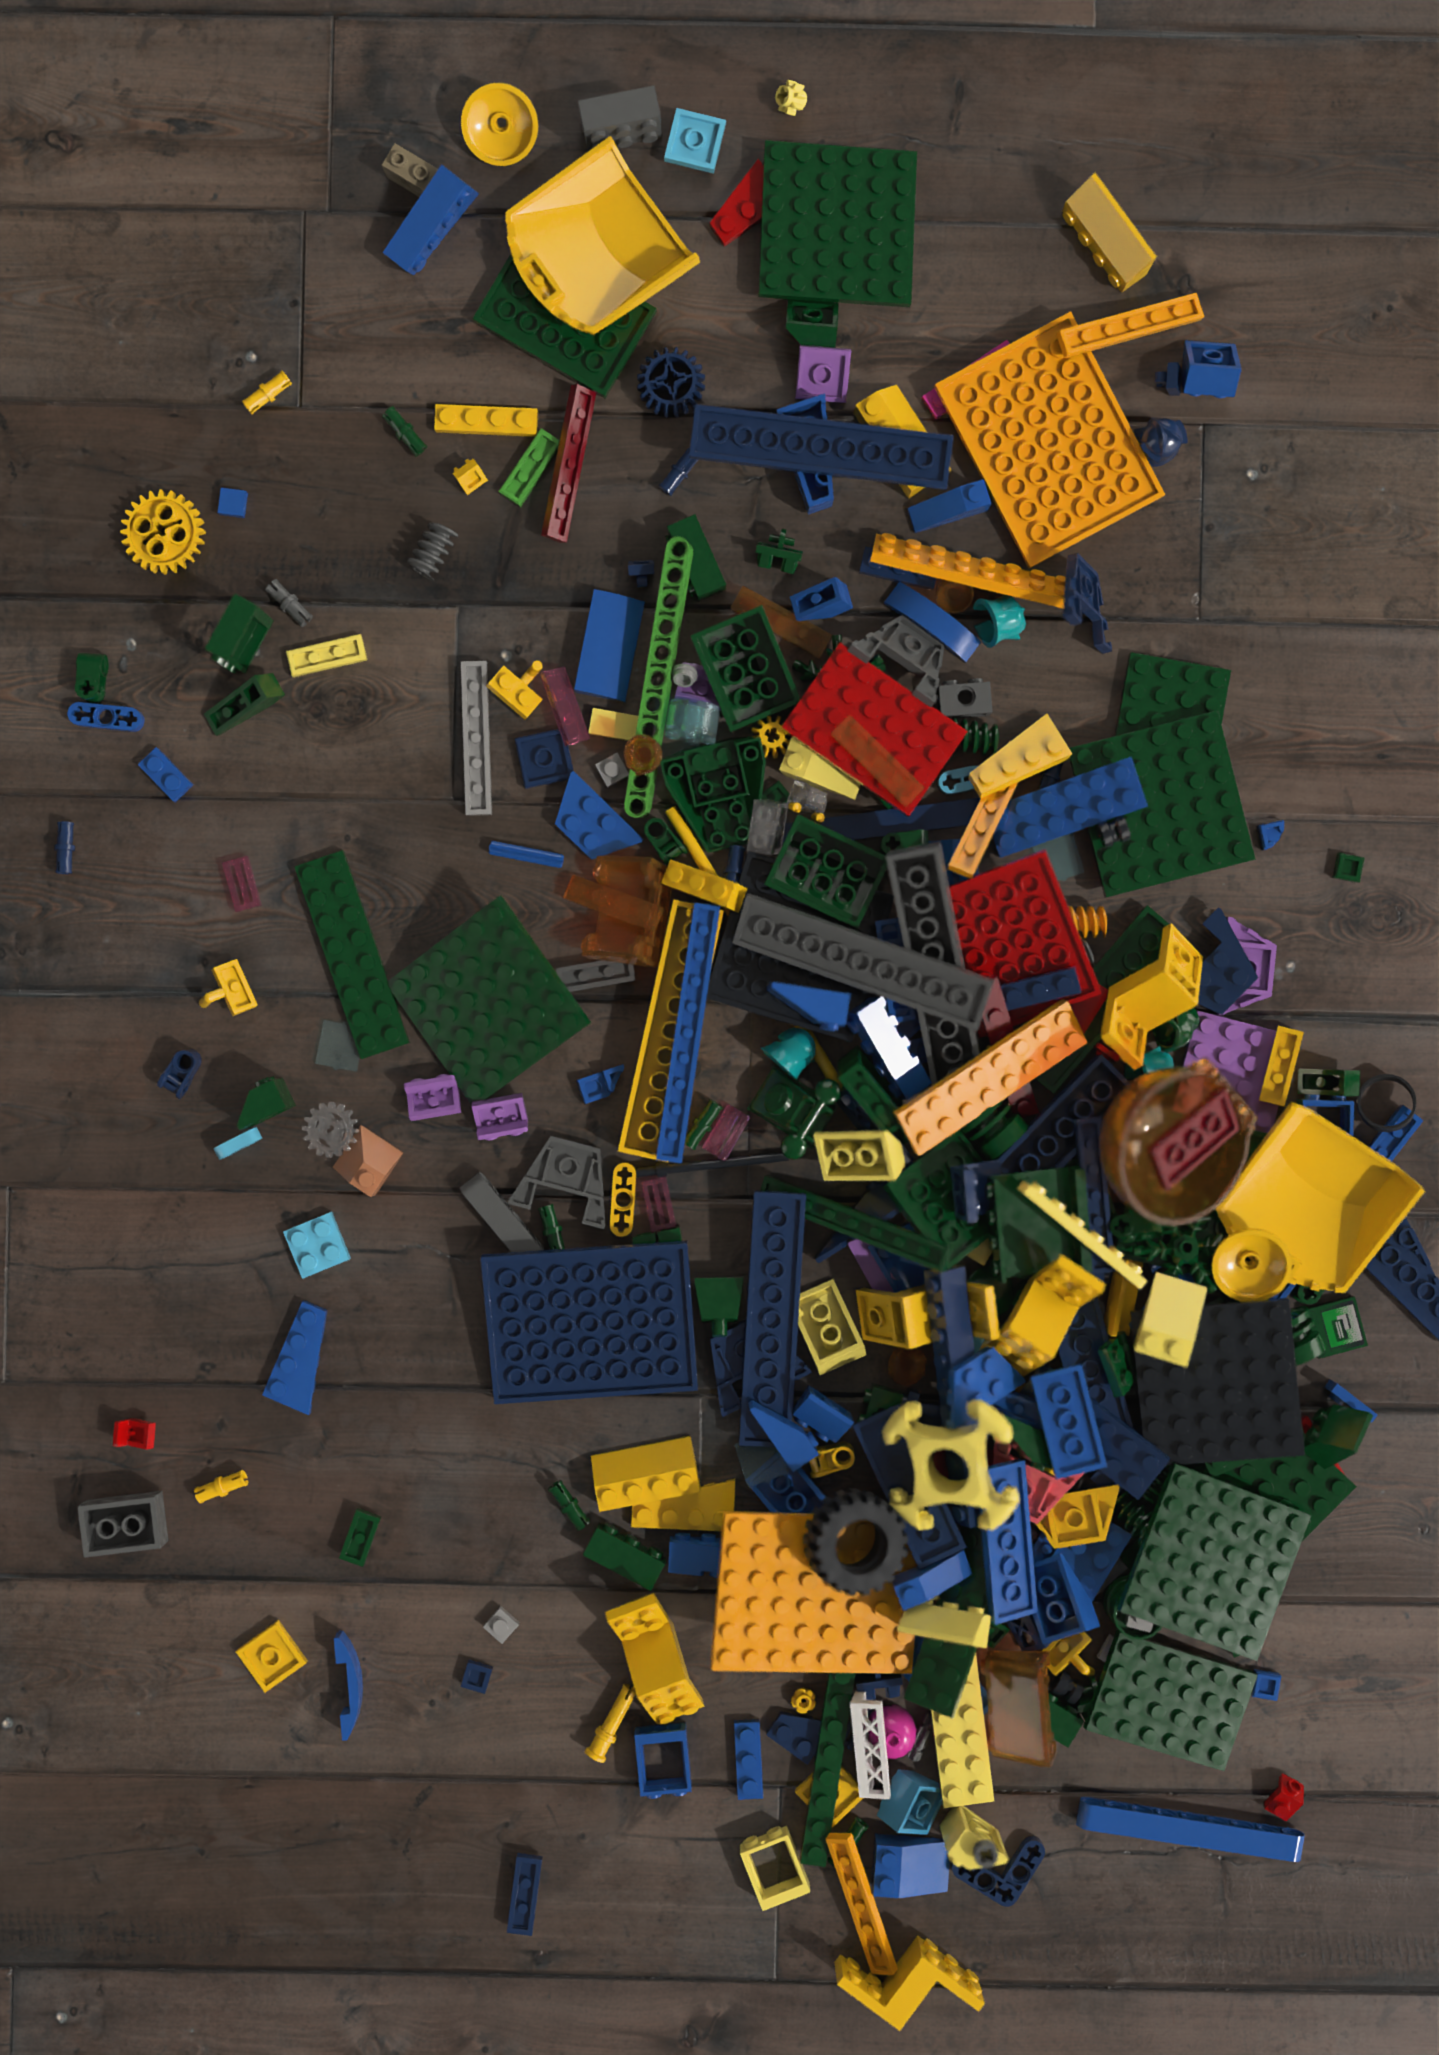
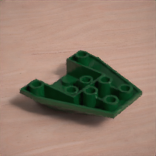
(717, 788)

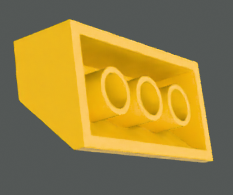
(1108, 234)
(890, 410)
(645, 1473)

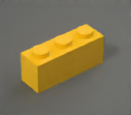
(704, 885)

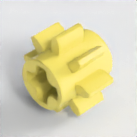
(791, 97)

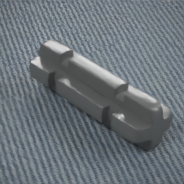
(923, 1736)

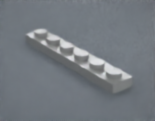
(476, 738)

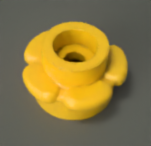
(803, 1693)

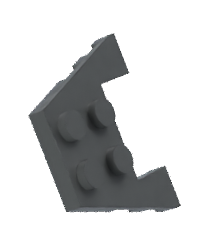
(911, 648)
(569, 1168)

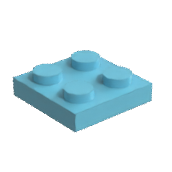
(695, 140)
(317, 1245)

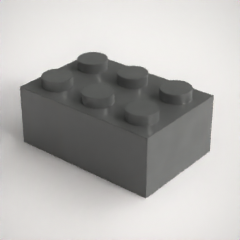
(624, 116)
(123, 1524)

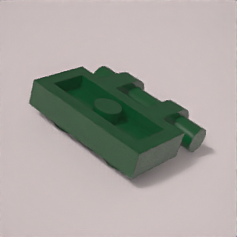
(1119, 1363)

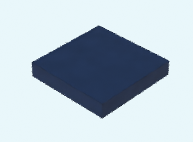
(543, 758)

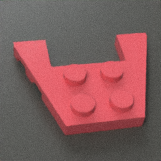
(1042, 1487)

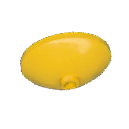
(481, 130)
(1256, 1278)

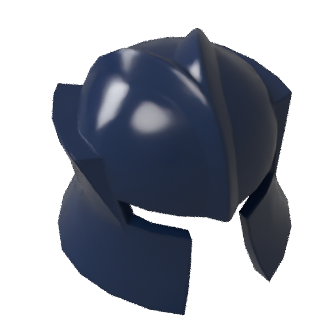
(1161, 440)

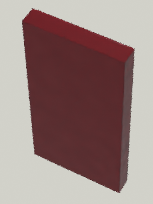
(1192, 1138)

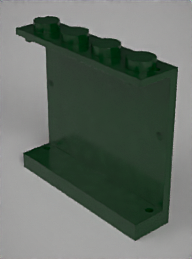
(1023, 1234)

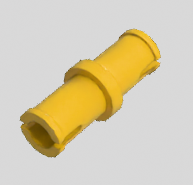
(266, 392)
(221, 1486)

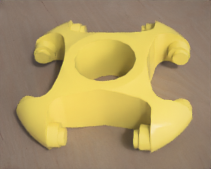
(934, 1488)

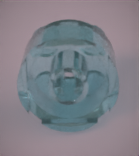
(692, 721)

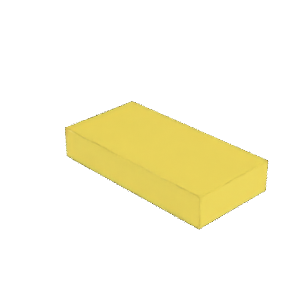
(613, 724)

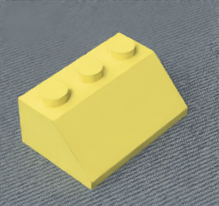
(859, 1155)
(947, 1623)
(961, 1832)

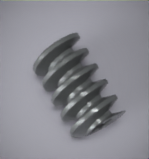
(431, 549)

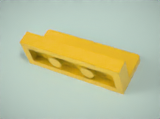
(1281, 1066)
(1120, 1302)

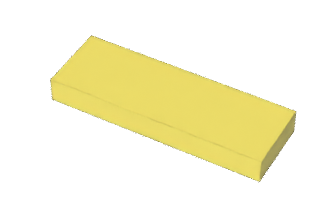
(326, 655)

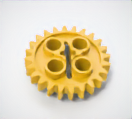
(151, 512)

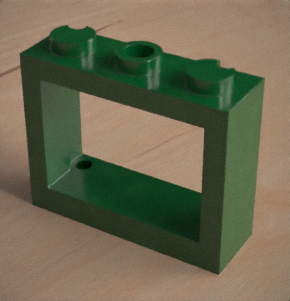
(238, 635)
(869, 1089)

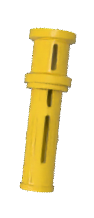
(606, 1733)

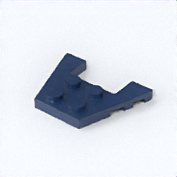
(1084, 597)
(1226, 970)
(728, 1366)

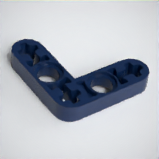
(1006, 1879)

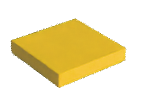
(271, 1656)
(846, 1797)

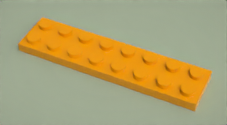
(968, 570)
(990, 1077)

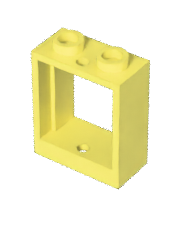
(782, 1891)

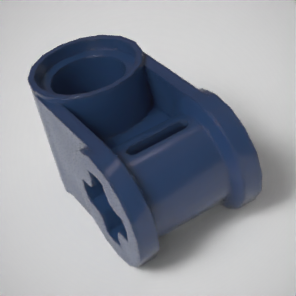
(178, 1077)

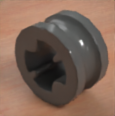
(984, 1845)

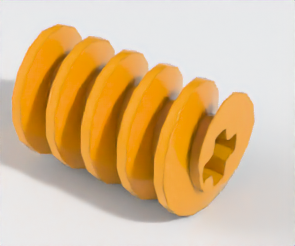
(1090, 920)

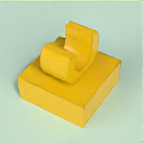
(469, 476)

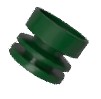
(996, 1129)
(1306, 1343)
(1110, 1602)

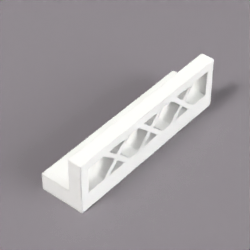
(864, 1748)

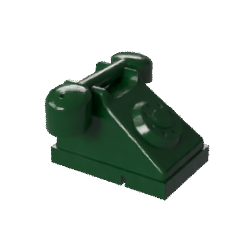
(795, 1109)

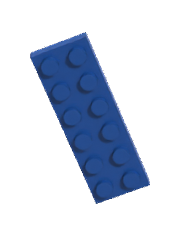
(1069, 807)
(1010, 1551)

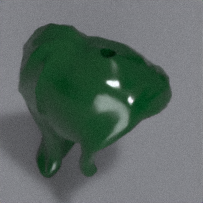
(1176, 1031)

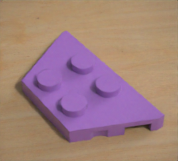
(1262, 957)

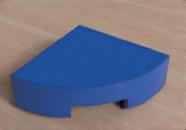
(1270, 833)

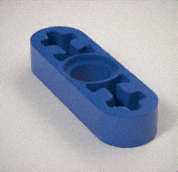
(87, 721)

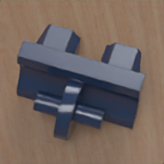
(871, 1681)

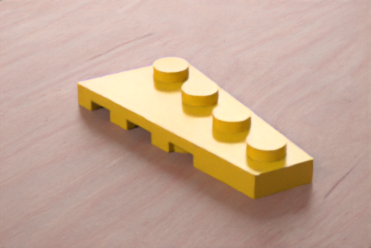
(1023, 757)
(689, 1511)

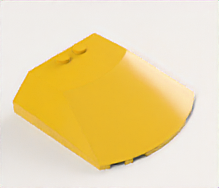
(594, 242)
(1321, 1197)

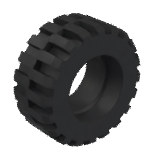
(880, 1561)

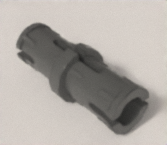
(289, 603)

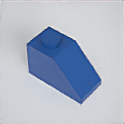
(822, 600)

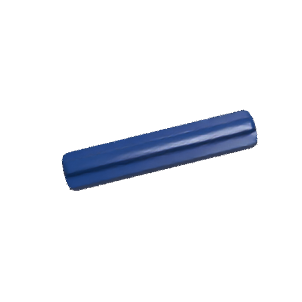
(526, 854)

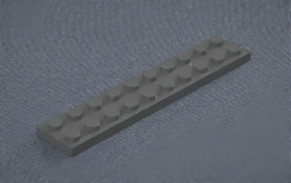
(863, 961)

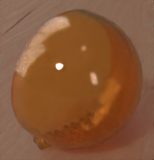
(1144, 1113)

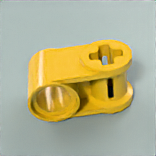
(828, 1461)

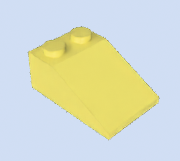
(808, 766)
(1170, 1319)
(828, 1328)

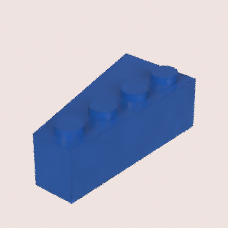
(814, 488)

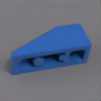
(950, 506)
(788, 1437)
(923, 1584)

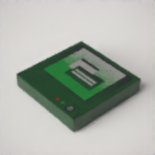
(1338, 1326)

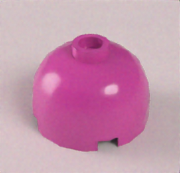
(899, 1731)

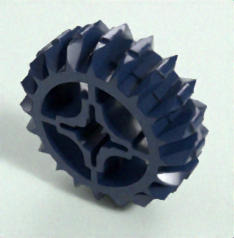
(660, 383)

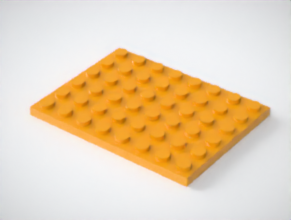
(1049, 442)
(786, 1618)

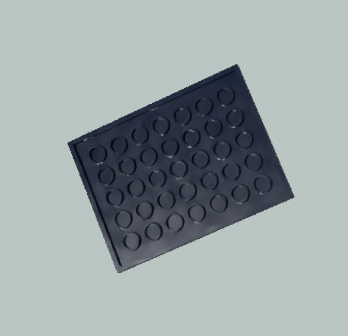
(590, 1322)

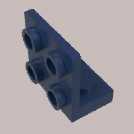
(968, 1188)

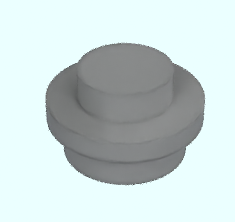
(684, 675)

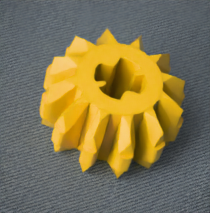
(772, 726)

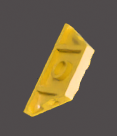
(1080, 1517)

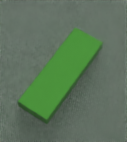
(530, 467)

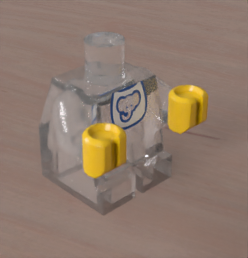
(808, 798)

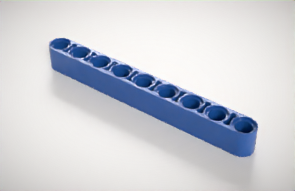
(1190, 1829)

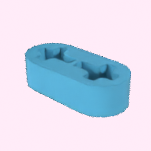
(955, 774)
(237, 1143)

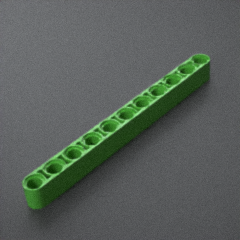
(656, 666)

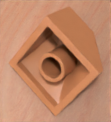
(368, 1161)

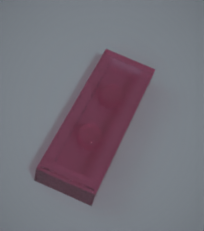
(564, 706)

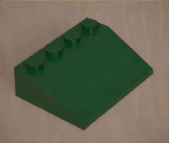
(746, 668)
(827, 871)

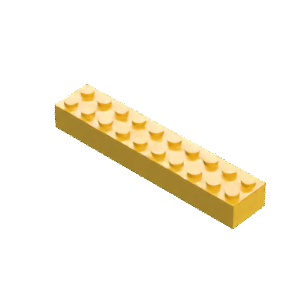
(649, 1086)

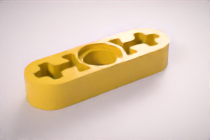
(627, 1218)

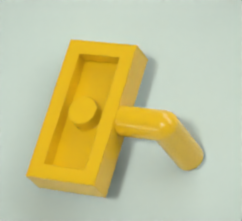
(515, 690)
(232, 988)
(1066, 1651)

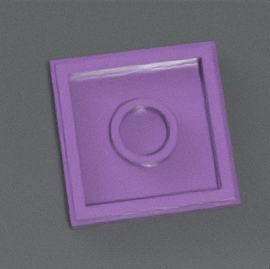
(822, 372)

